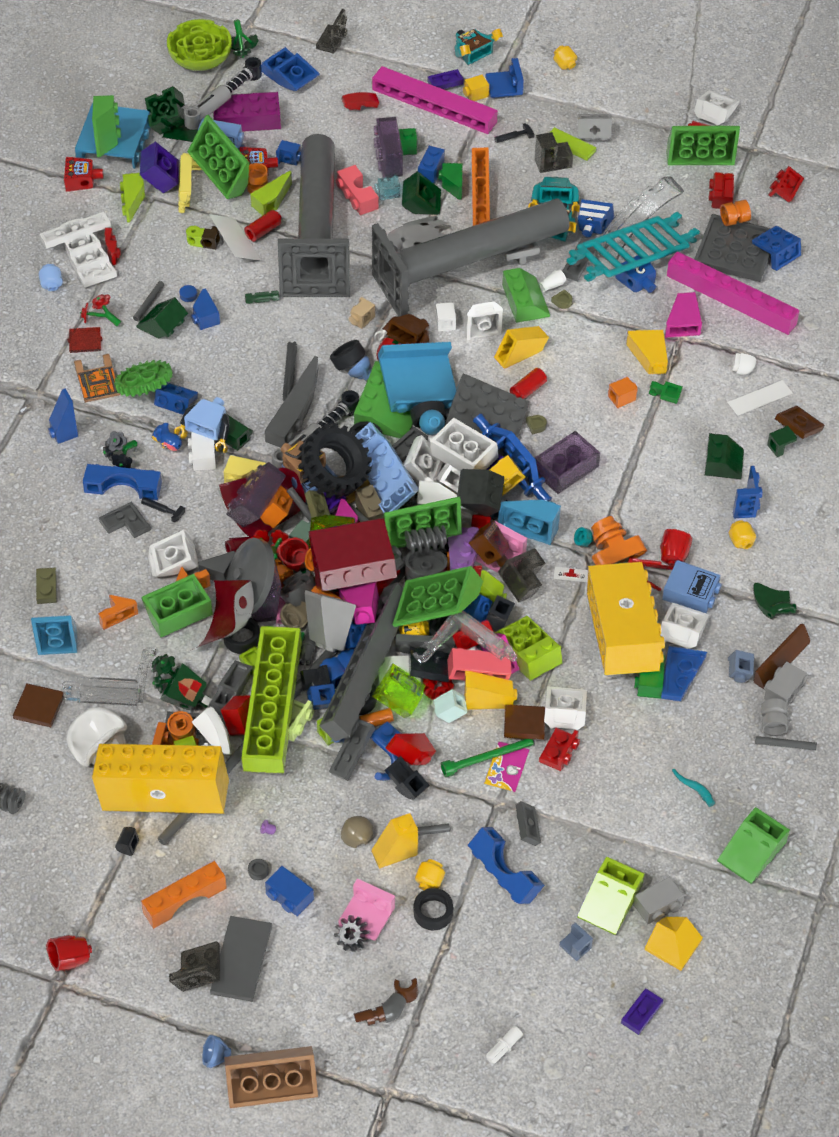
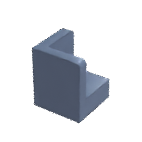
(577, 942)

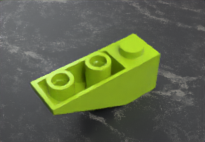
(133, 194)
(272, 194)

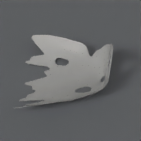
(414, 232)

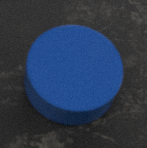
(188, 293)

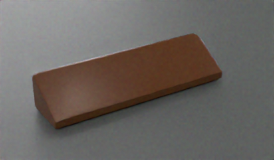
(786, 652)

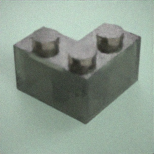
(552, 155)
(520, 574)

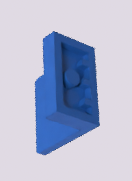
(507, 82)
(780, 244)
(747, 499)

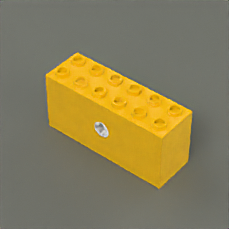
(624, 618)
(161, 778)

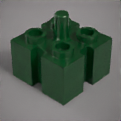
(165, 110)

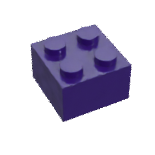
(159, 167)

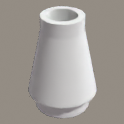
(553, 280)

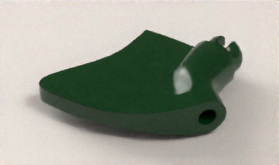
(773, 601)

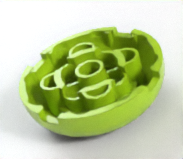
(199, 44)

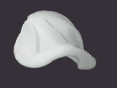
(93, 728)

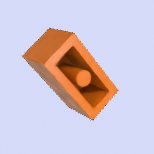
(277, 508)

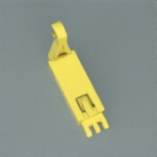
(186, 165)

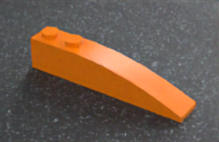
(480, 185)

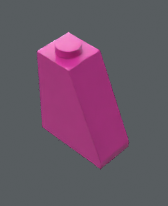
(684, 317)
(366, 600)

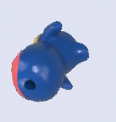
(166, 438)

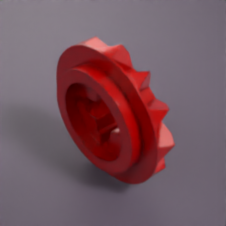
(430, 691)

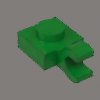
(667, 392)

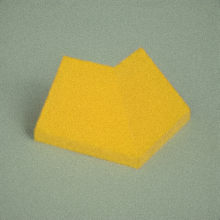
(674, 941)

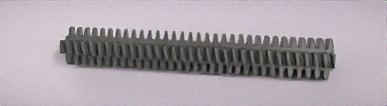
(289, 369)

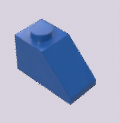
(204, 311)

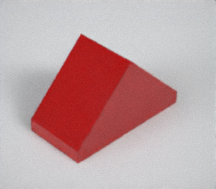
(236, 714)

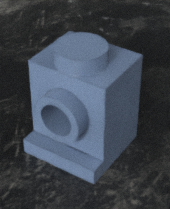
(741, 666)

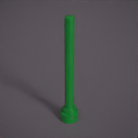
(450, 767)

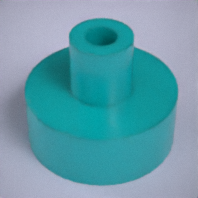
(583, 537)

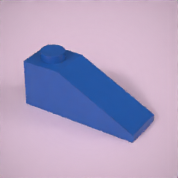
(62, 419)

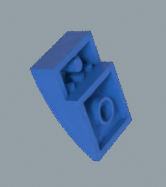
(289, 70)

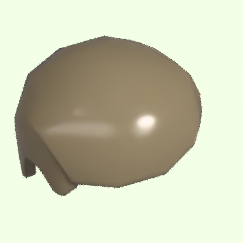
(294, 616)
(356, 831)

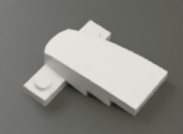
(83, 248)

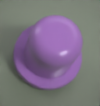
(267, 828)

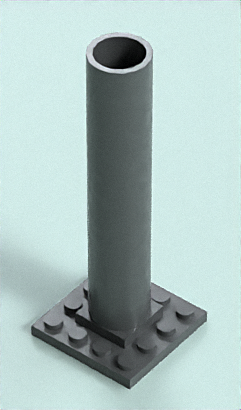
(315, 261)
(399, 269)

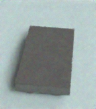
(241, 958)

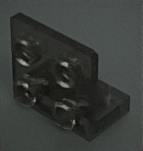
(333, 34)
(198, 967)

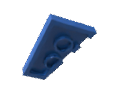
(680, 671)

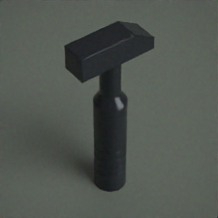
(527, 130)
(163, 508)

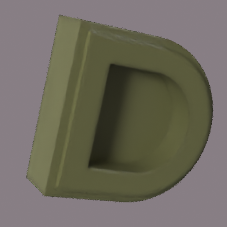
(562, 299)
(536, 423)

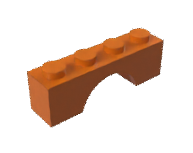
(164, 903)

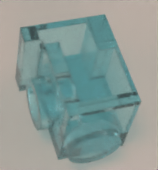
(388, 187)

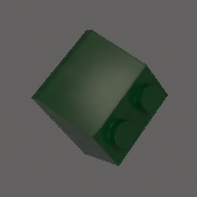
(421, 195)
(163, 318)
(723, 457)

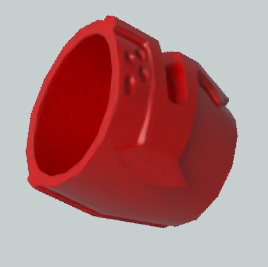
(675, 546)
(293, 553)
(68, 952)

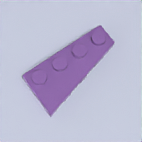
(460, 551)

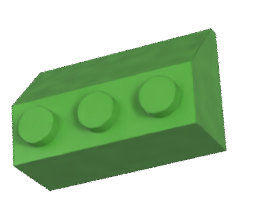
(105, 123)
(524, 295)
(177, 605)

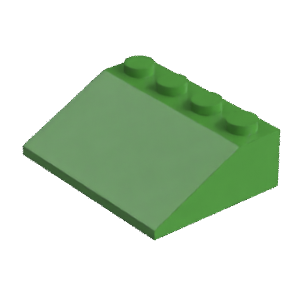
(702, 145)
(220, 159)
(375, 407)
(432, 514)
(437, 595)

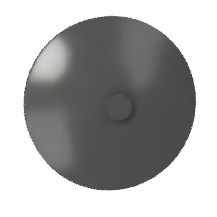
(255, 563)

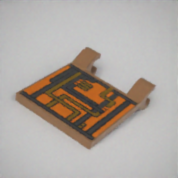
(97, 382)

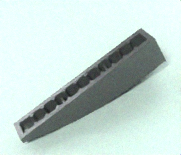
(294, 408)

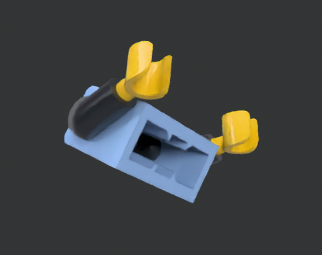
(206, 420)

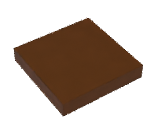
(799, 422)
(38, 705)
(524, 722)

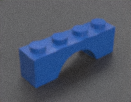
(101, 478)
(489, 848)

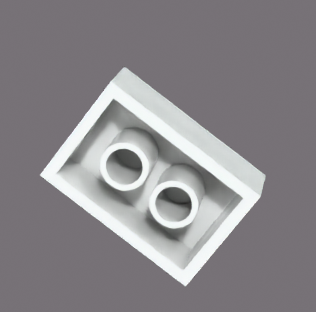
(463, 447)

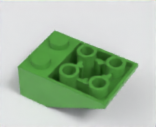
(754, 845)

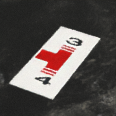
(571, 574)

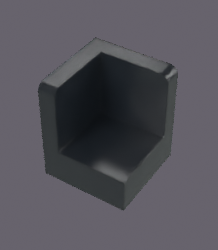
(314, 677)

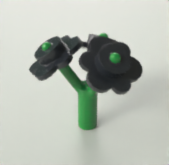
(117, 443)

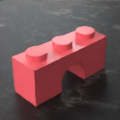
(351, 183)

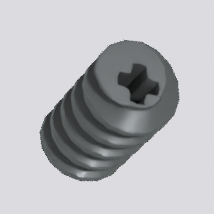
(426, 539)
(10, 800)

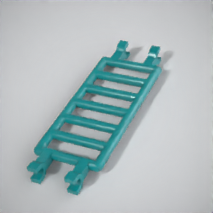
(600, 268)

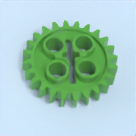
(143, 378)

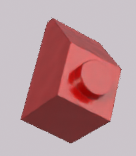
(412, 747)

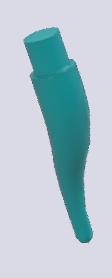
(702, 790)

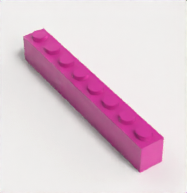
(434, 100)
(733, 293)

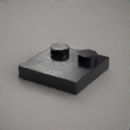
(434, 668)

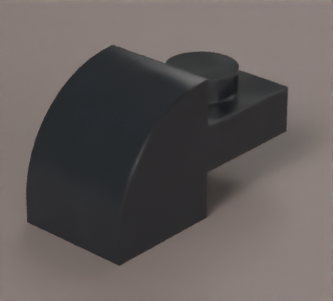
(500, 612)
(408, 782)

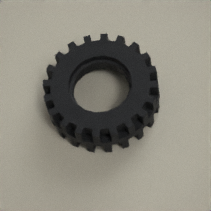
(347, 447)

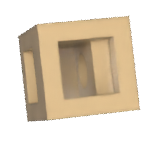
(362, 313)

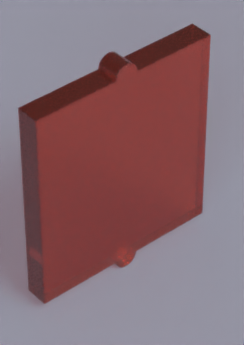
(85, 339)

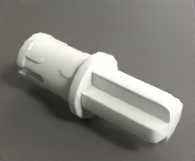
(504, 1044)

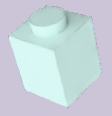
(450, 706)

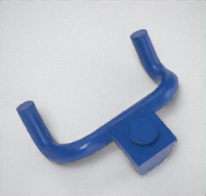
(382, 737)

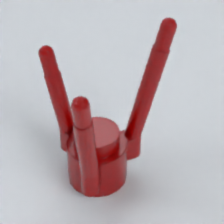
(651, 563)

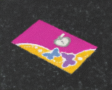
(507, 769)

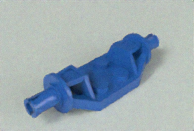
(520, 455)

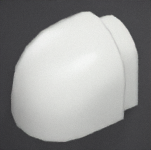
(743, 364)

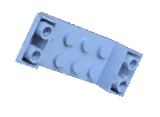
(388, 472)

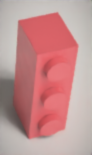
(476, 661)

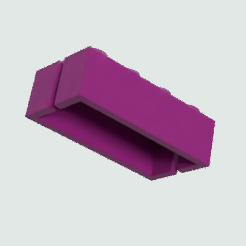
(251, 111)

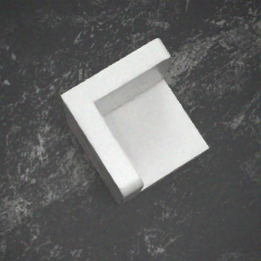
(445, 317)

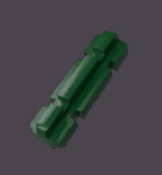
(260, 297)

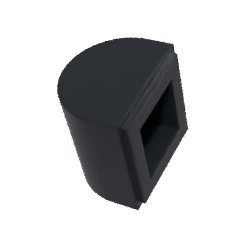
(127, 841)

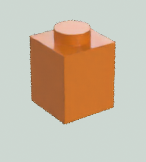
(622, 392)

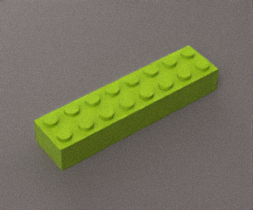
(271, 700)

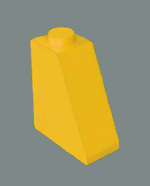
(520, 344)
(649, 349)
(488, 691)
(397, 841)

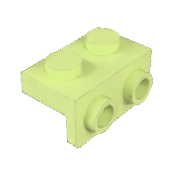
(300, 715)

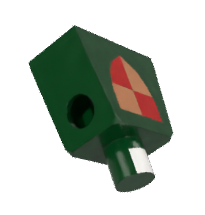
(185, 689)

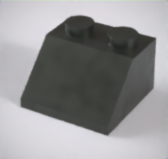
(480, 491)

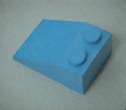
(531, 518)
(55, 634)

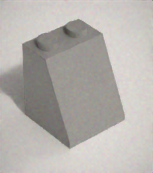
(328, 620)

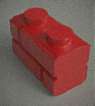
(722, 189)

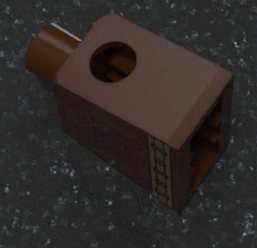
(490, 544)

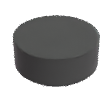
(258, 869)

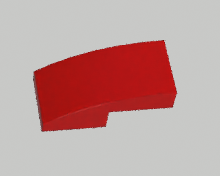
(356, 100)
(111, 246)

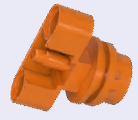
(609, 535)

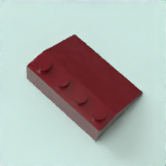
(352, 554)

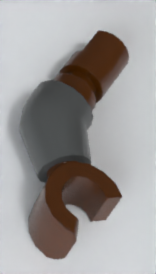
(392, 1007)

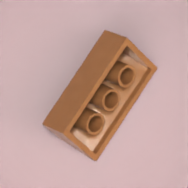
(271, 1077)

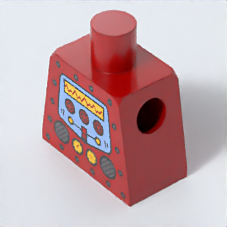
(259, 155)
(80, 174)

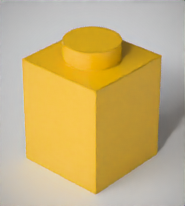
(476, 88)

